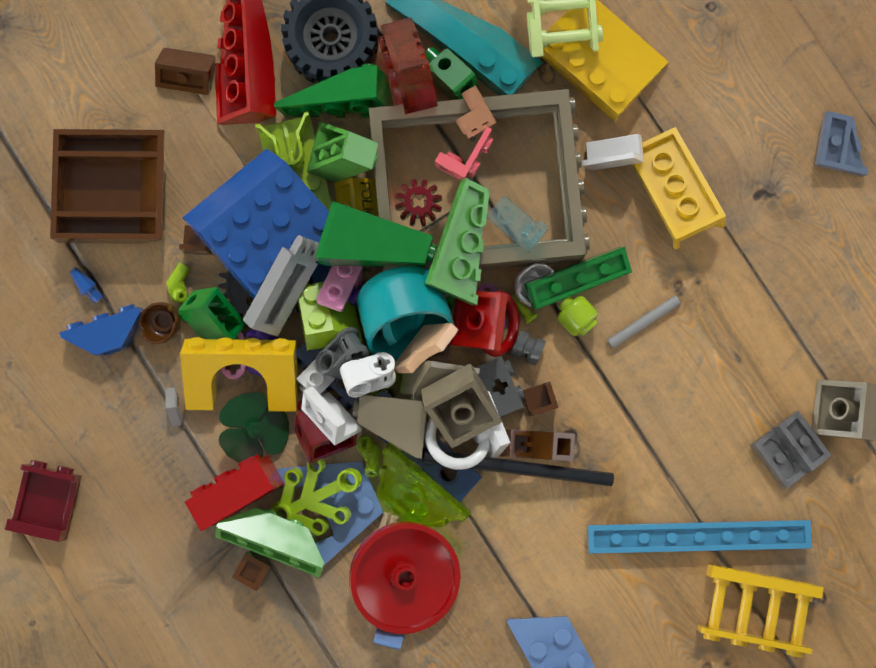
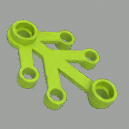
(311, 499)

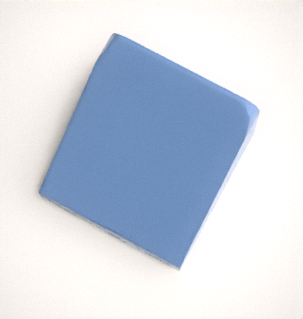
(388, 639)

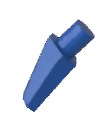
(85, 285)

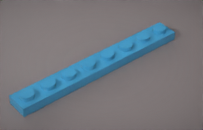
(699, 536)

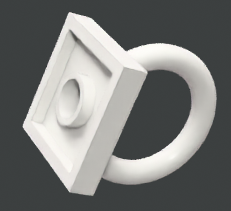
(491, 444)

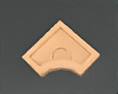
(425, 344)

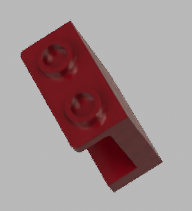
(45, 501)

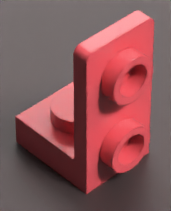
(453, 164)

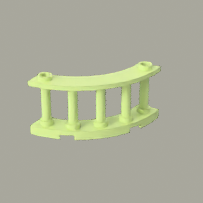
(540, 38)

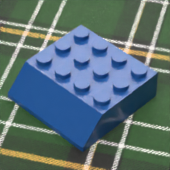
(256, 217)

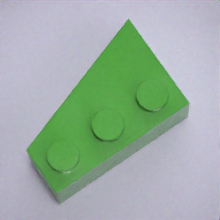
(340, 153)

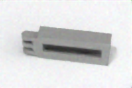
(282, 287)

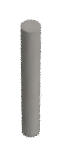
(643, 322)

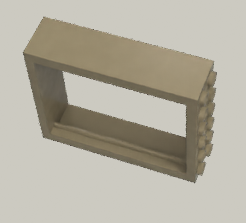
(506, 255)

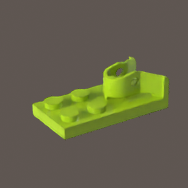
(293, 143)

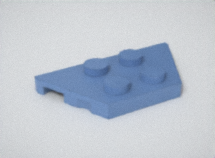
(550, 642)

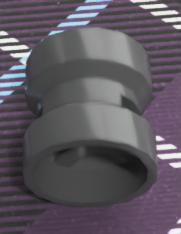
(528, 347)

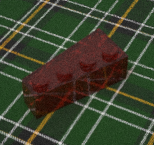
(409, 66)

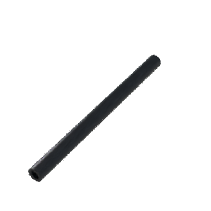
(532, 469)

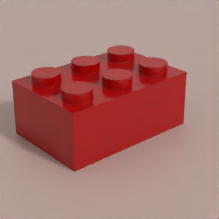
(233, 491)

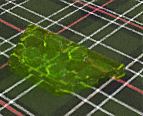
(415, 494)

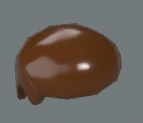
(160, 323)

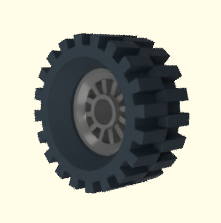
(301, 26)

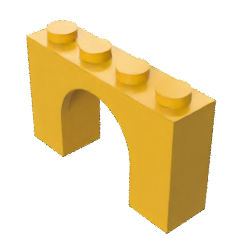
(271, 358)

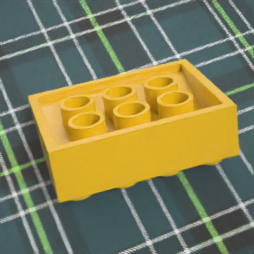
(615, 72)

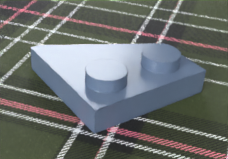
(839, 145)

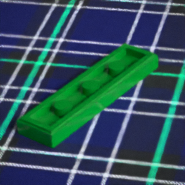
(578, 277)

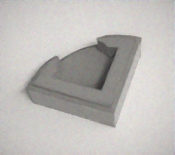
(171, 407)

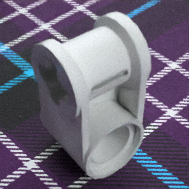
(367, 375)

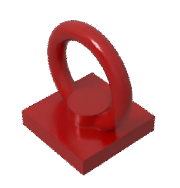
(483, 323)

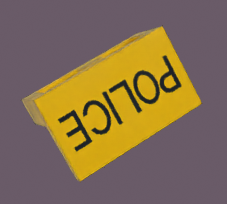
(358, 194)

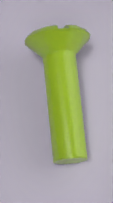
(529, 317)

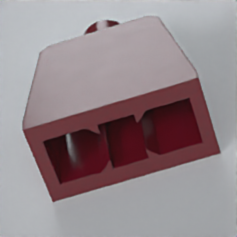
(314, 442)

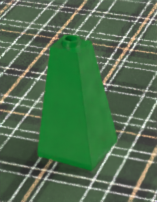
(368, 240)

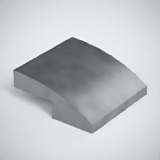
(790, 450)

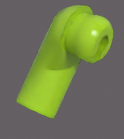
(176, 283)
(371, 454)

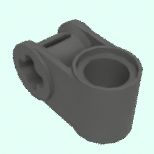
(339, 352)

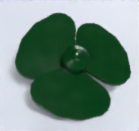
(255, 422)

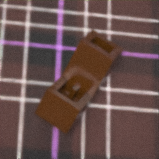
(540, 445)

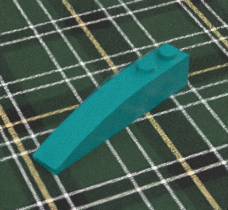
(481, 46)

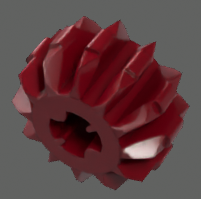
(418, 192)

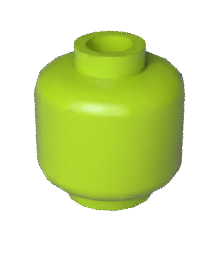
(577, 315)

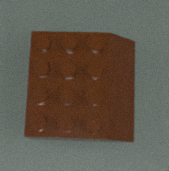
(107, 186)

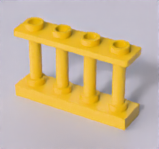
(776, 589)

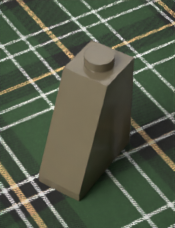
(394, 420)

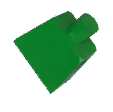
(450, 73)
(211, 314)

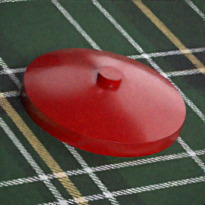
(404, 577)

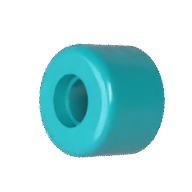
(396, 308)

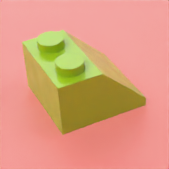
(320, 322)

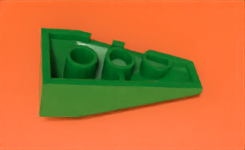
(344, 93)

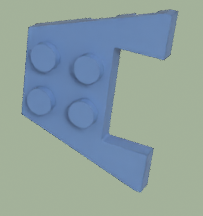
(361, 502)

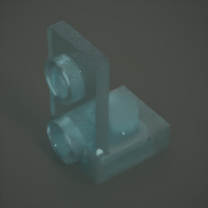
(517, 224)

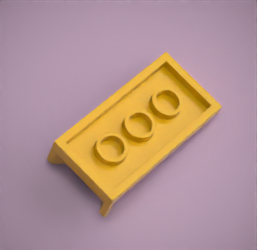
(678, 187)

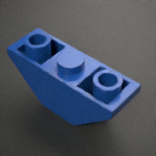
(106, 332)

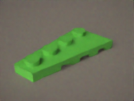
(458, 253)

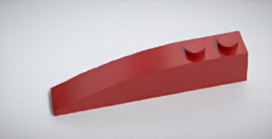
(246, 65)

